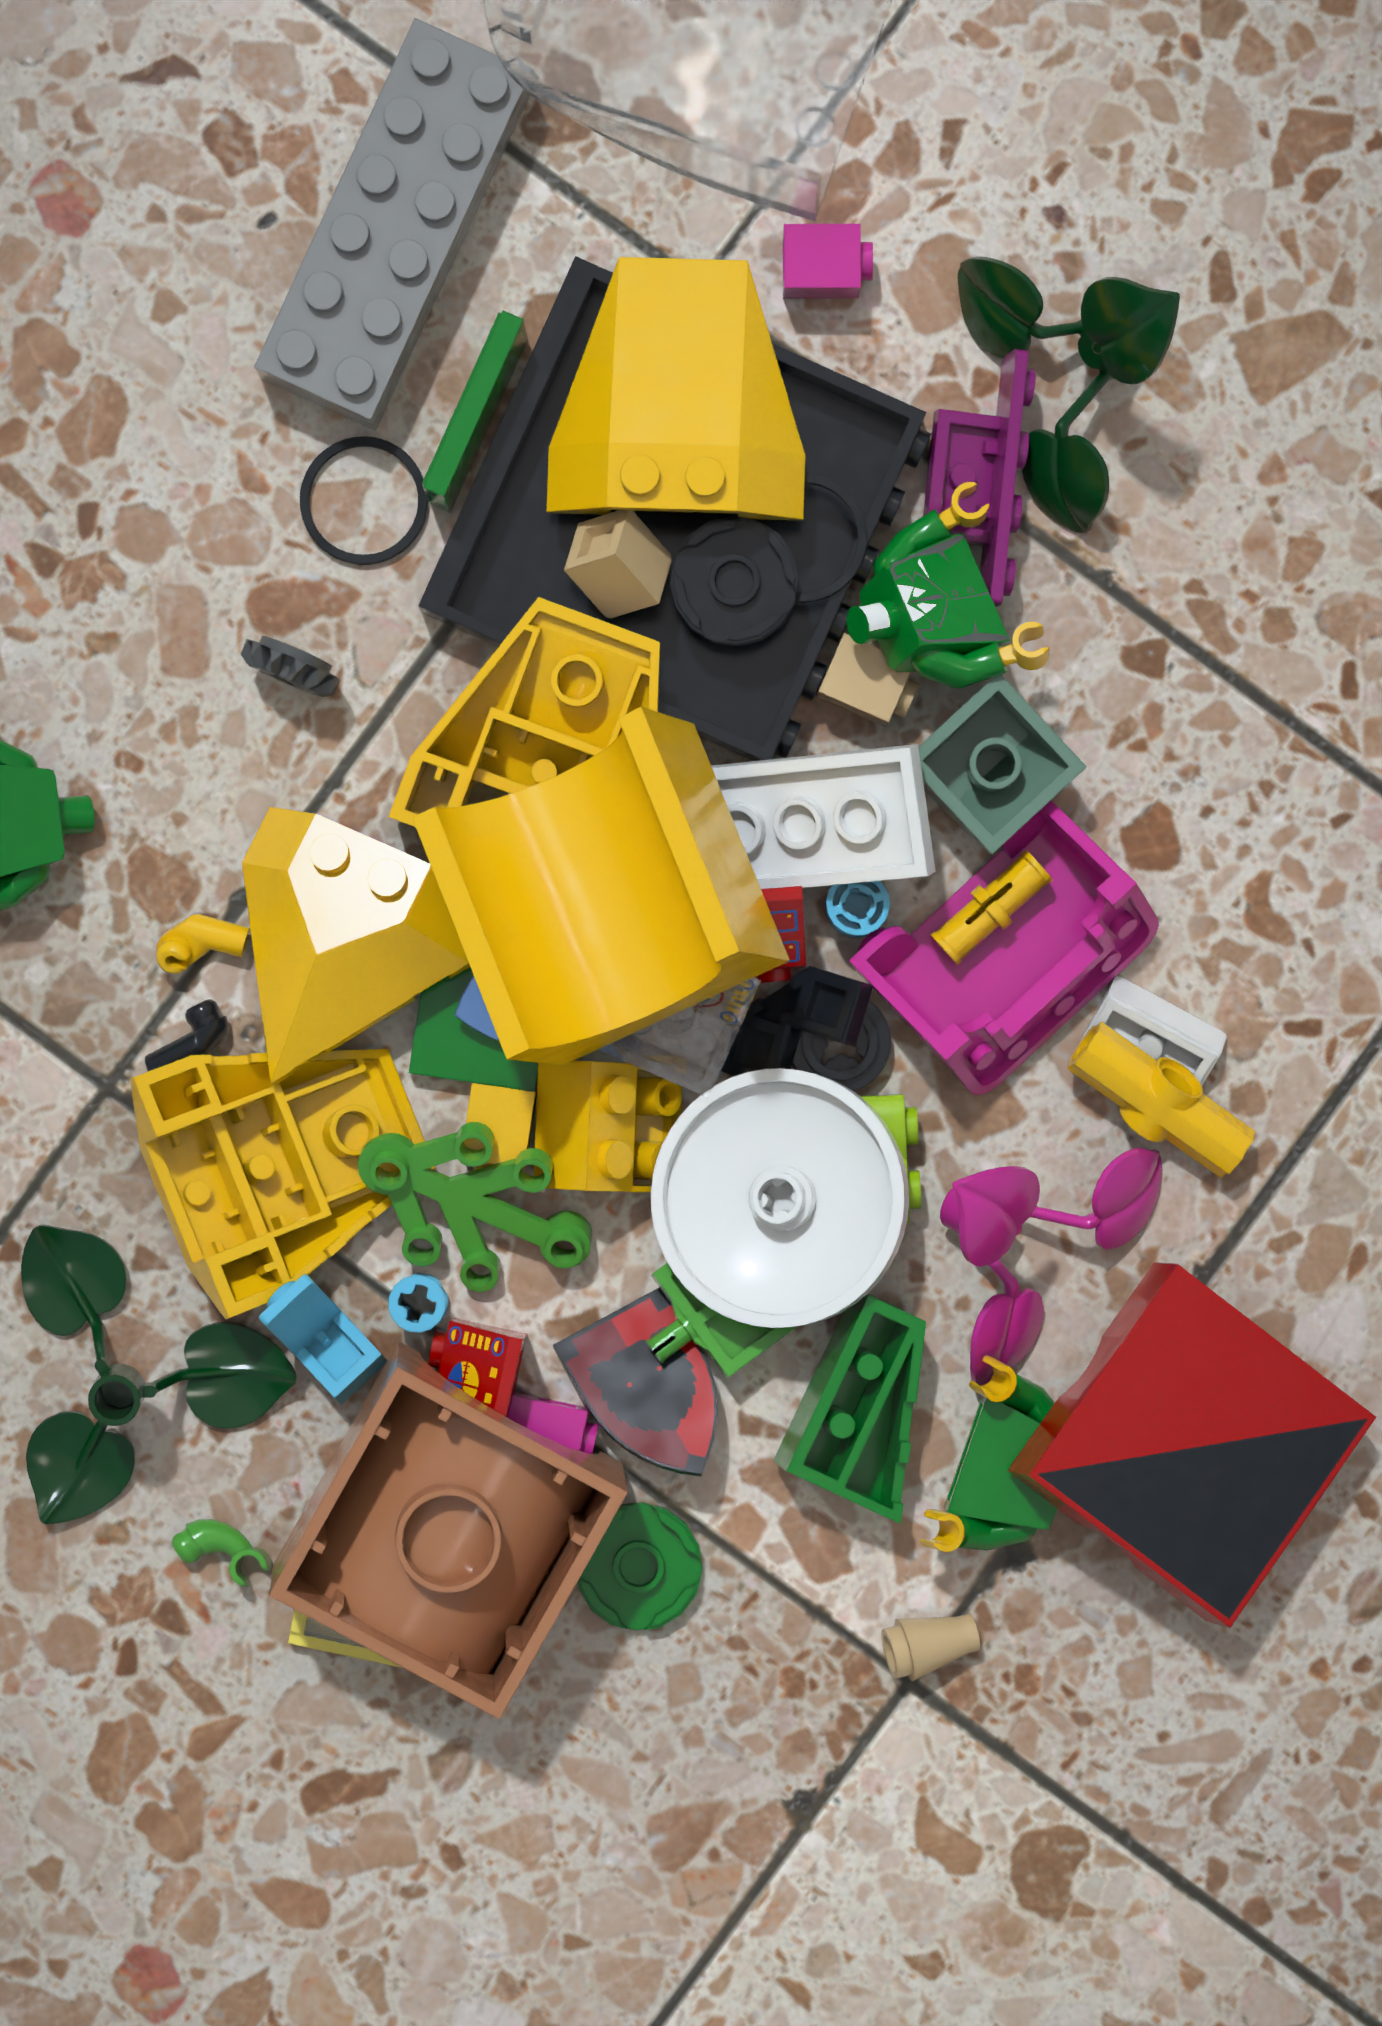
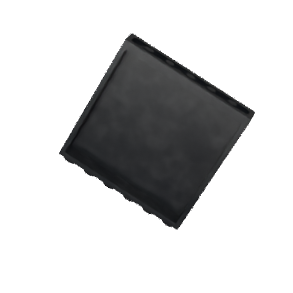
(514, 551)

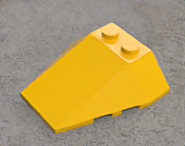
(678, 401)
(265, 1173)

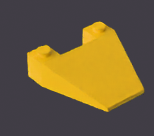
(533, 709)

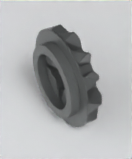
(290, 666)

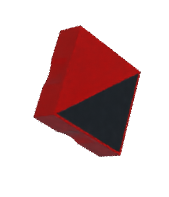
(1193, 1443)

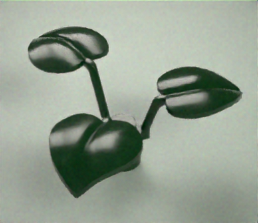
(1122, 334)
(79, 1463)

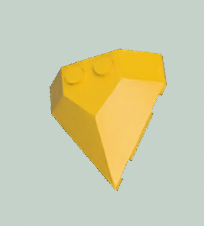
(338, 933)

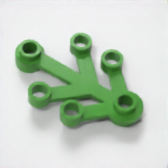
(467, 1198)

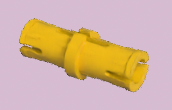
(991, 907)

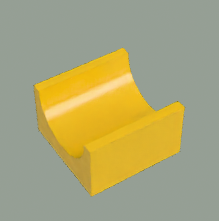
(602, 894)

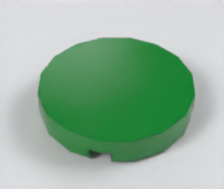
(642, 1568)

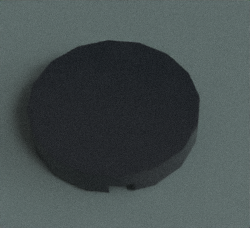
(721, 594)

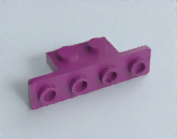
(988, 453)

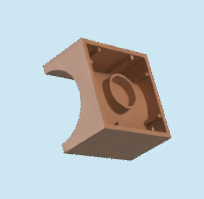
(446, 1534)

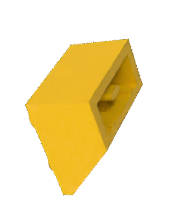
(603, 1124)

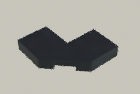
(810, 1003)

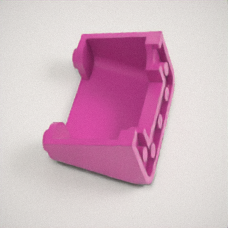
(1020, 980)

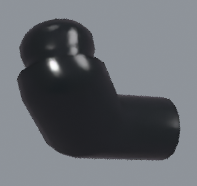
(207, 1031)

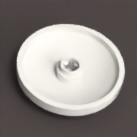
(779, 1198)

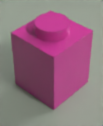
(825, 261)

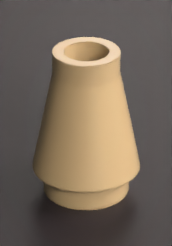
(925, 1644)

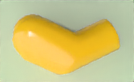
(195, 938)

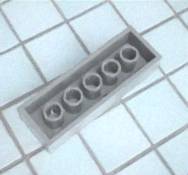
(393, 225)

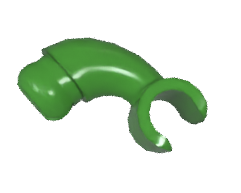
(215, 1536)

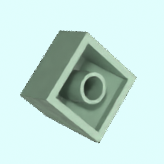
(995, 764)

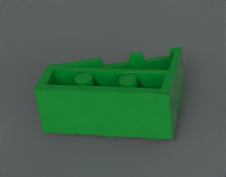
(859, 1408)

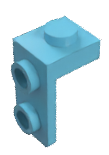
(322, 1337)

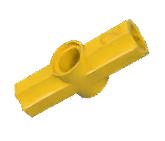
(1161, 1099)

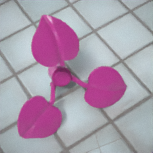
(990, 1212)

